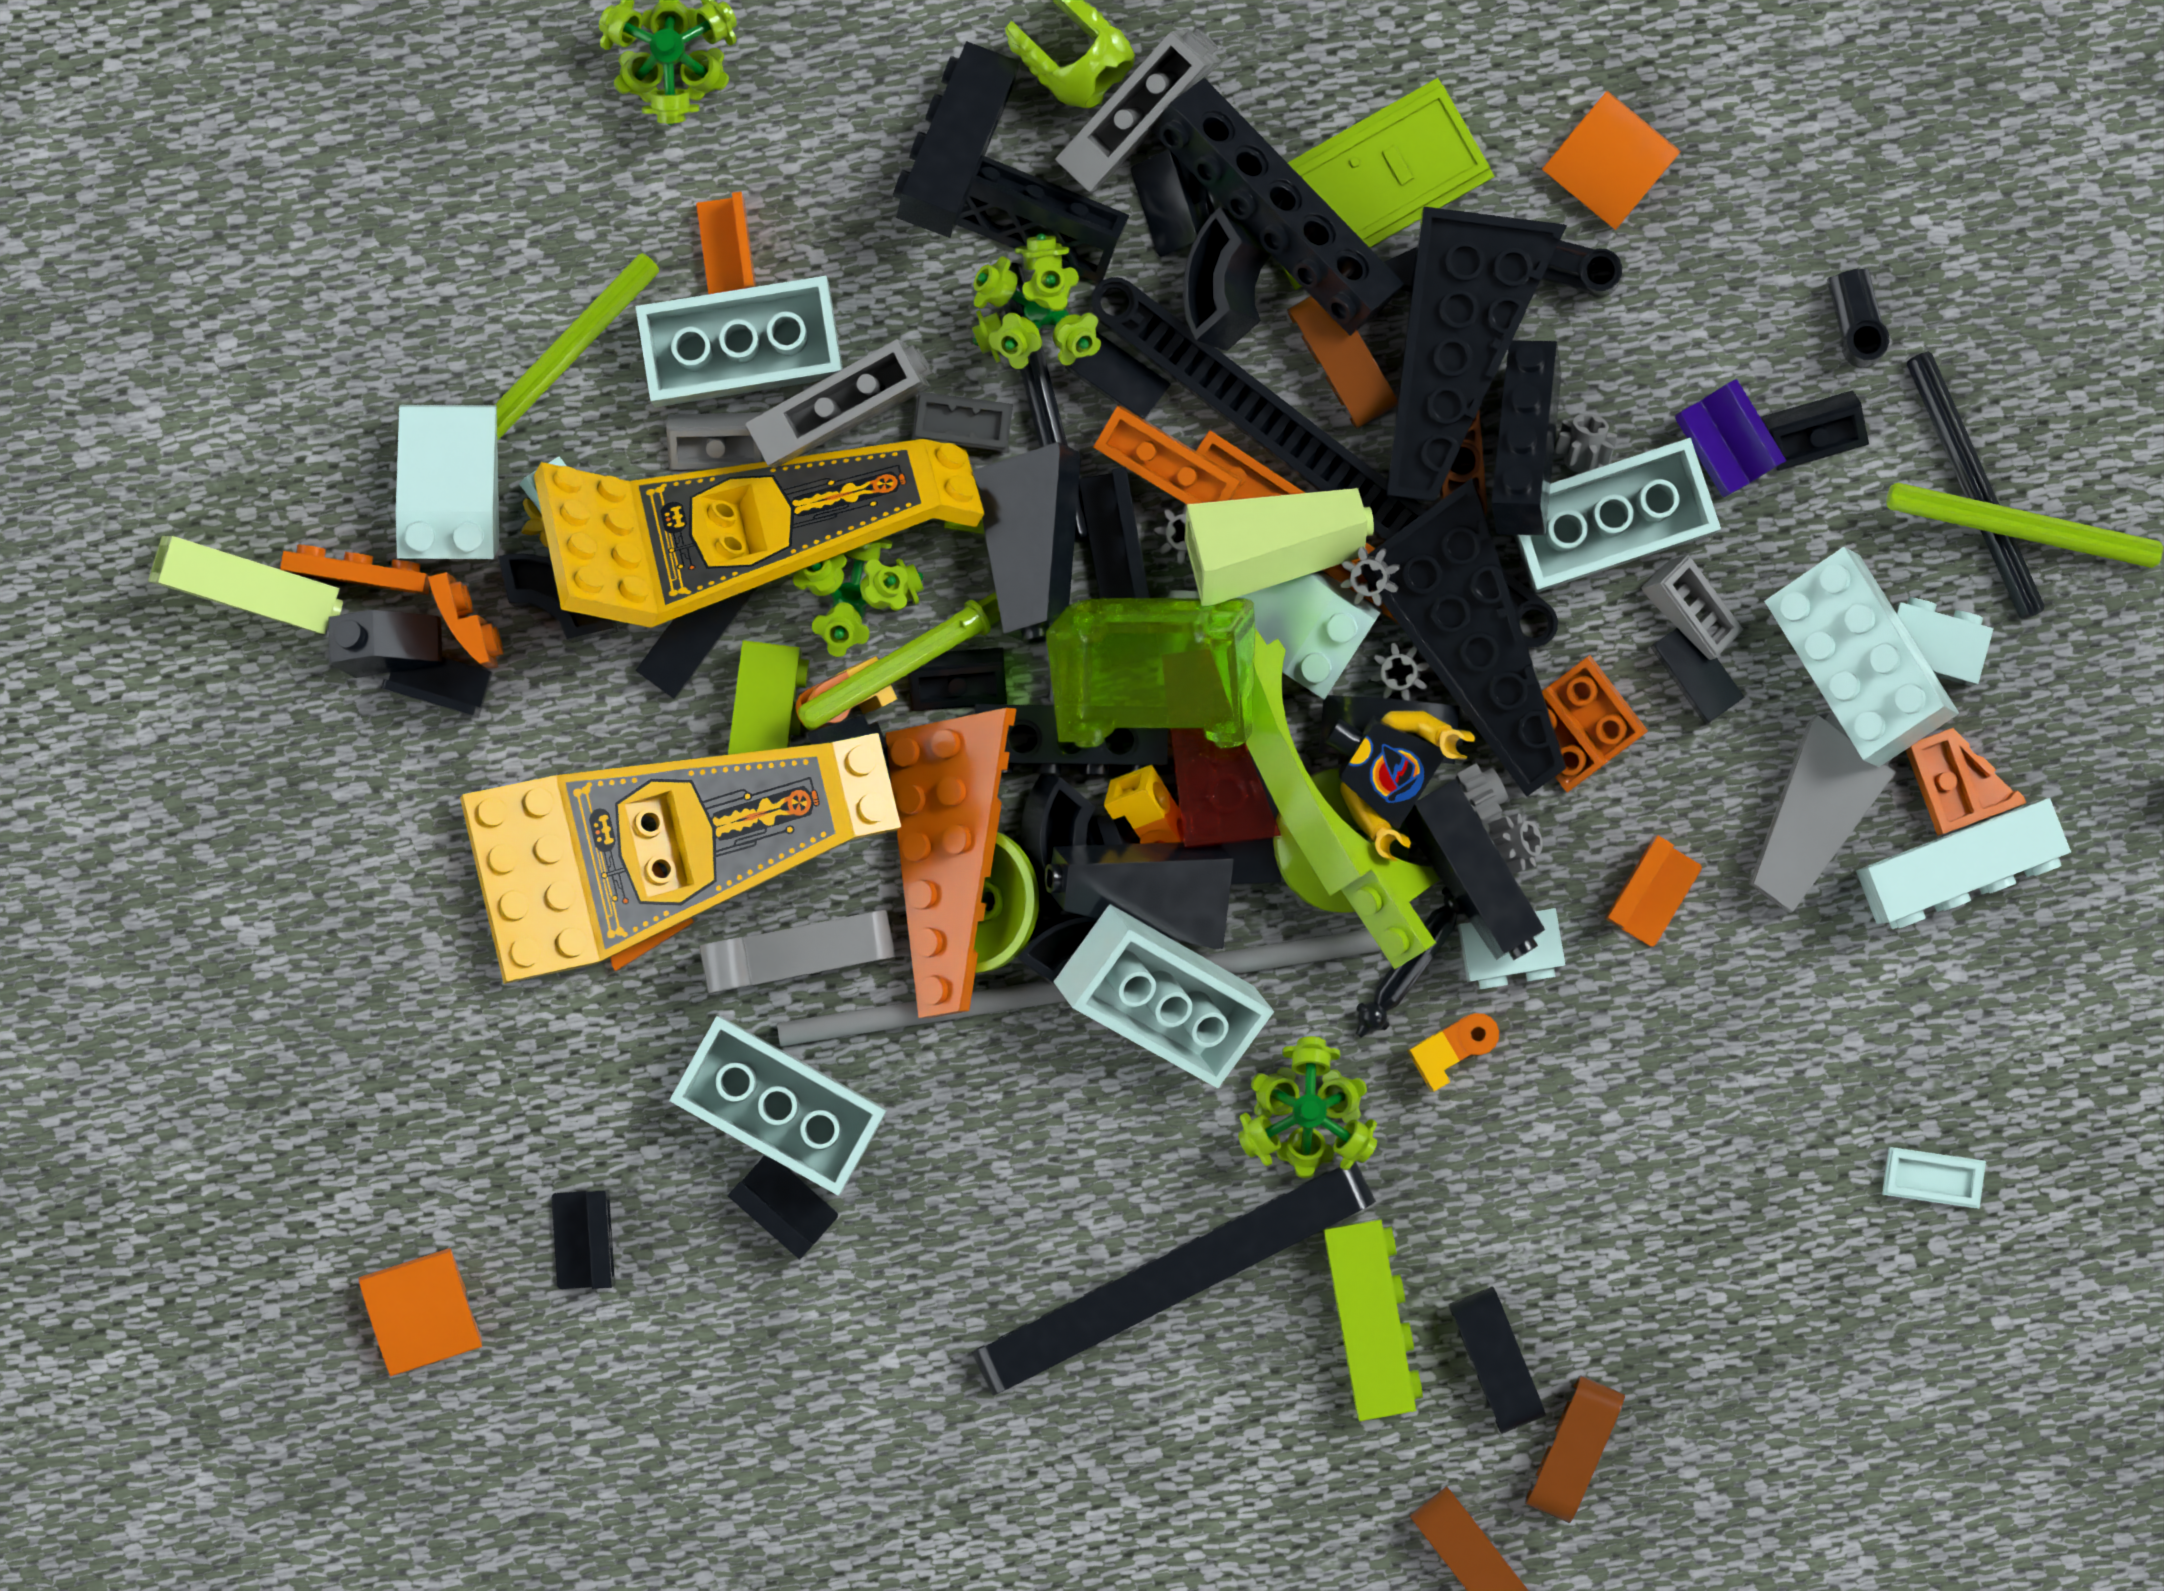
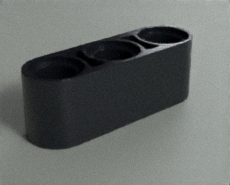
(1497, 1359)

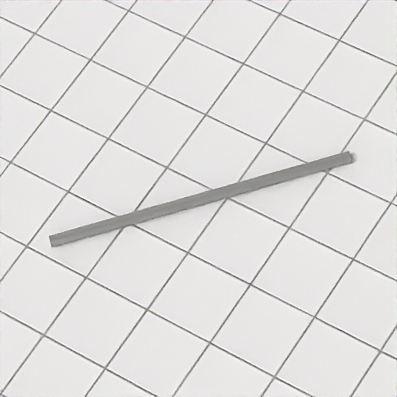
(1045, 992)

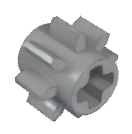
(1585, 443)
(1169, 532)
(1364, 588)
(1390, 664)
(1483, 791)
(1516, 842)

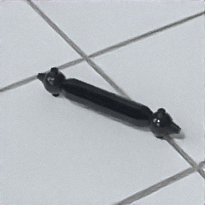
(1400, 980)

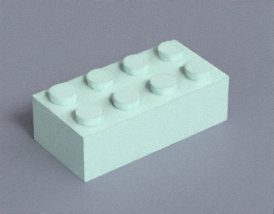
(739, 341)
(1619, 516)
(1861, 657)
(1963, 861)
(1163, 996)
(778, 1105)

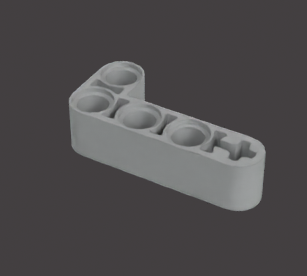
(797, 951)

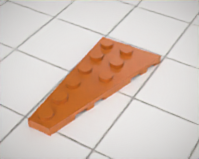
(949, 819)

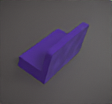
(1730, 438)

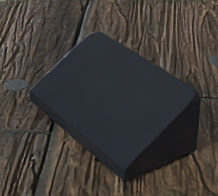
(1121, 378)
(1818, 429)
(1699, 679)
(959, 680)

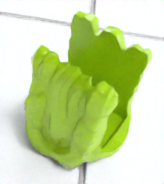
(1089, 78)

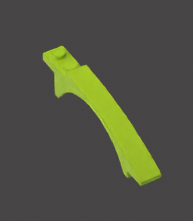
(1337, 854)

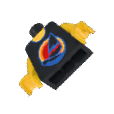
(1391, 768)

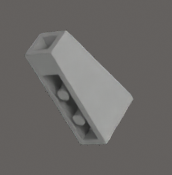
(1136, 106)
(840, 402)
(1816, 812)

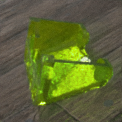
(1153, 668)

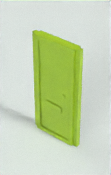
(1395, 165)

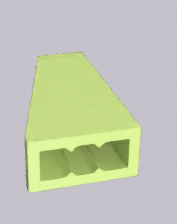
(1272, 539)
(244, 584)

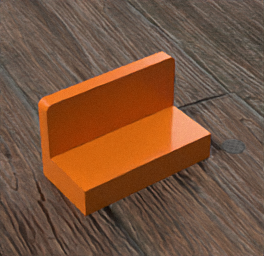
(726, 244)
(1653, 891)

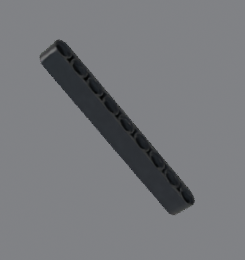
(1173, 1277)

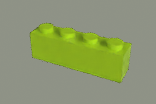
(767, 697)
(1370, 1319)

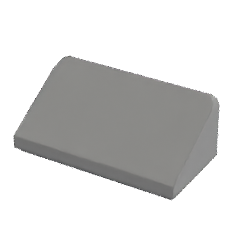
(710, 441)

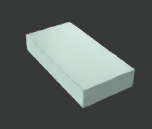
(1934, 1177)

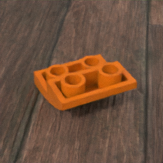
(1611, 160)
(472, 632)
(1589, 721)
(420, 1312)

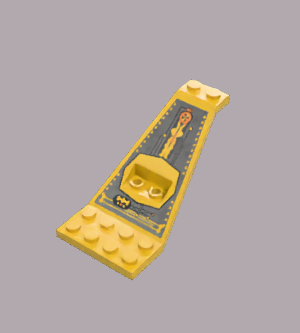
(701, 536)
(573, 866)

